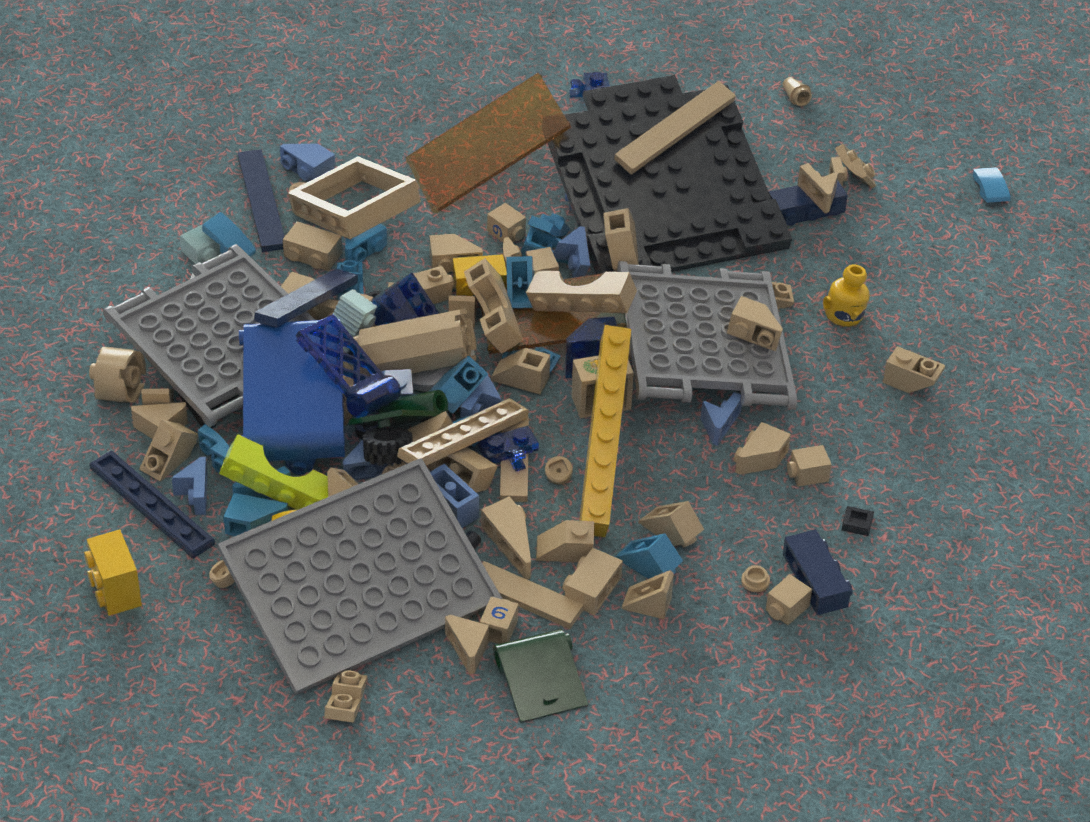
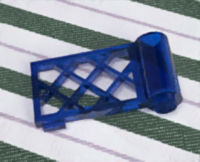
(363, 396)

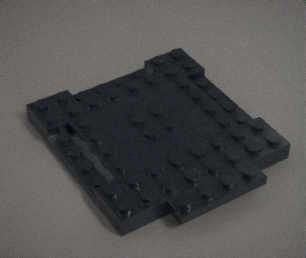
(688, 204)

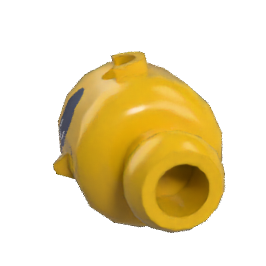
(847, 297)

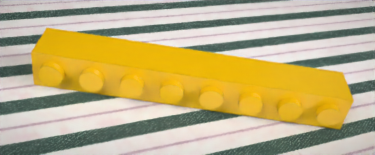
(605, 428)

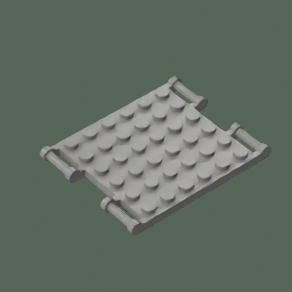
(195, 329)
(684, 339)

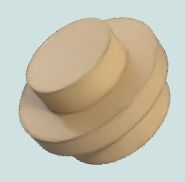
(755, 579)

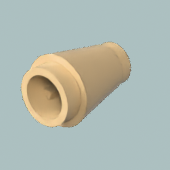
(797, 91)

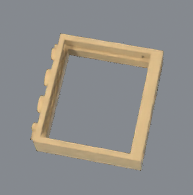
(309, 198)

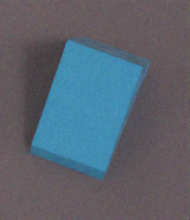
(519, 276)

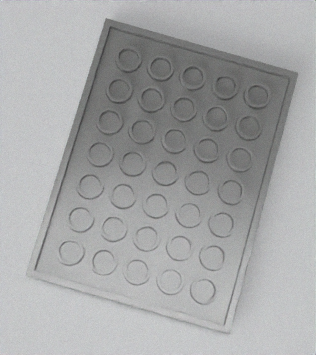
(357, 575)

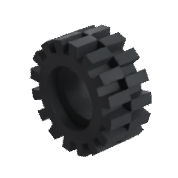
(383, 445)

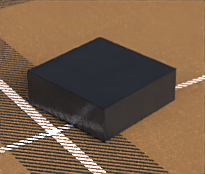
(857, 521)

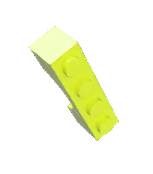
(249, 467)

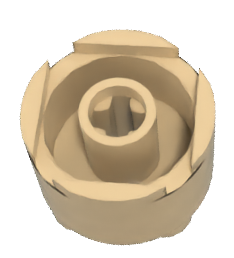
(118, 374)

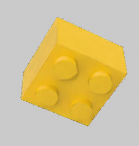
(112, 573)

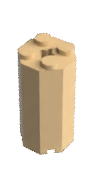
(419, 342)

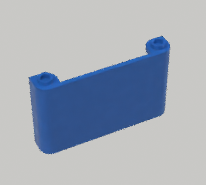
(288, 396)

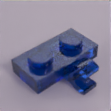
(591, 81)
(509, 445)

